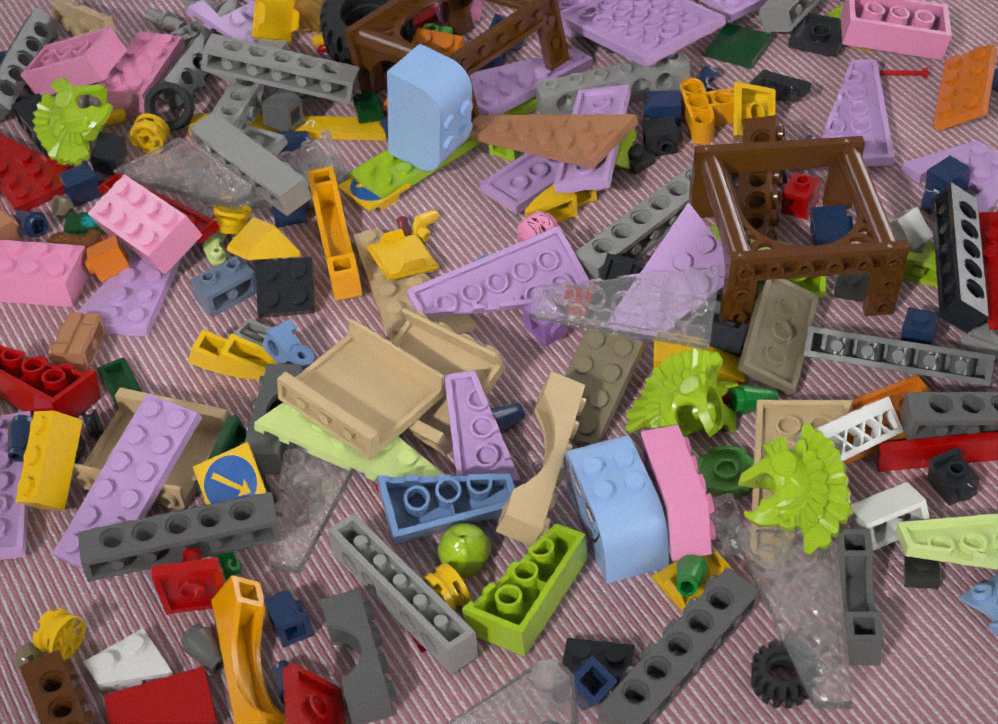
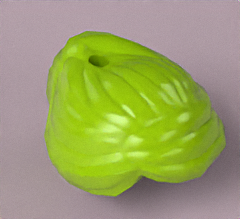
(464, 548)

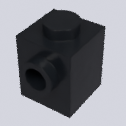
(661, 135)
(108, 153)

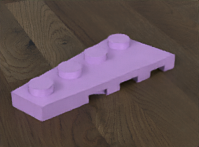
(474, 431)

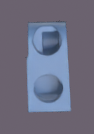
(285, 346)

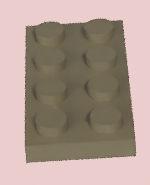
(778, 334)
(605, 367)

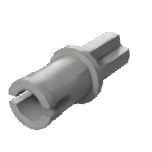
(164, 20)

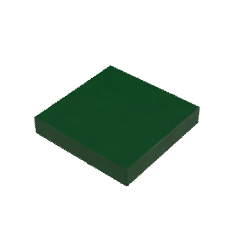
(738, 45)

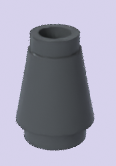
(203, 647)

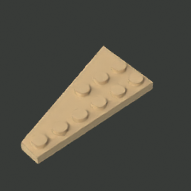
(80, 18)
(391, 295)
(786, 418)

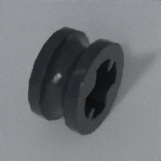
(92, 423)

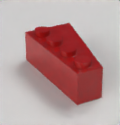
(43, 386)

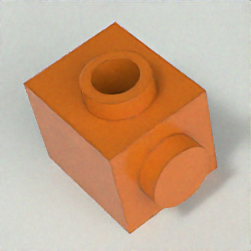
(106, 258)

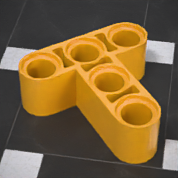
(705, 109)

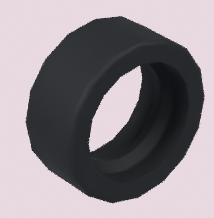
(154, 92)

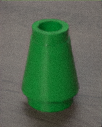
(745, 398)
(691, 574)

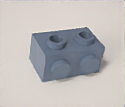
(224, 285)

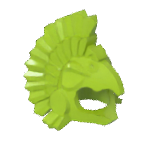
(65, 126)
(684, 394)
(806, 488)

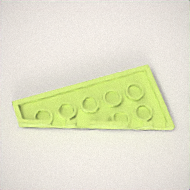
(394, 460)
(952, 540)

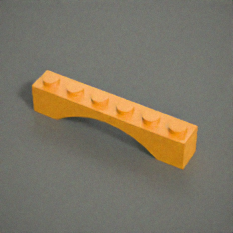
(334, 234)
(239, 622)

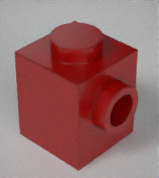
(800, 195)

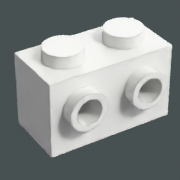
(885, 510)

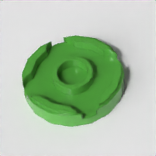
(723, 469)

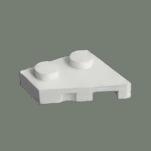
(127, 663)

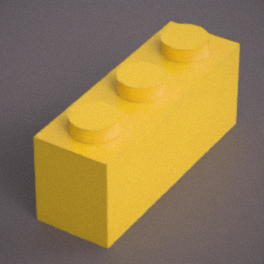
(49, 460)

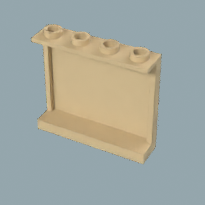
(449, 354)
(363, 390)
(180, 484)

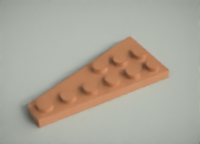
(564, 138)

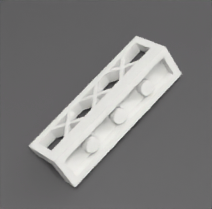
(855, 422)

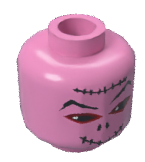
(535, 224)

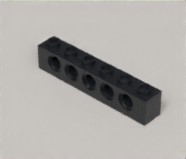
(959, 258)

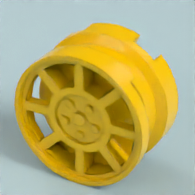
(148, 134)
(231, 219)
(448, 586)
(59, 632)

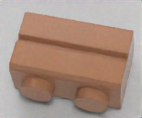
(78, 340)

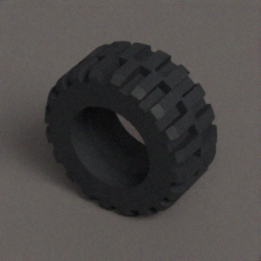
(340, 14)

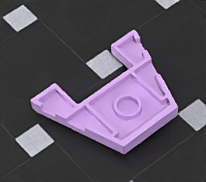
(235, 24)
(974, 154)

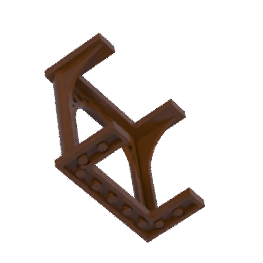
(379, 37)
(846, 184)

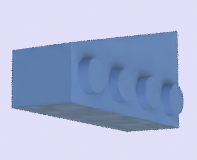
(432, 504)

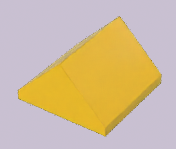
(751, 102)
(261, 241)

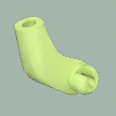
(213, 249)

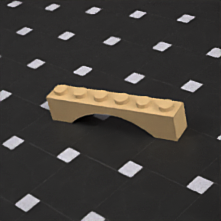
(528, 504)

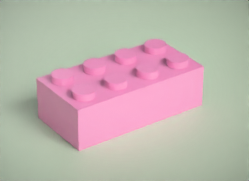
(897, 26)
(78, 59)
(140, 69)
(145, 224)
(42, 273)
(680, 491)

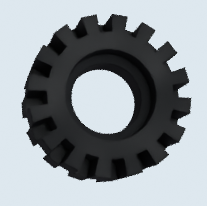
(771, 688)

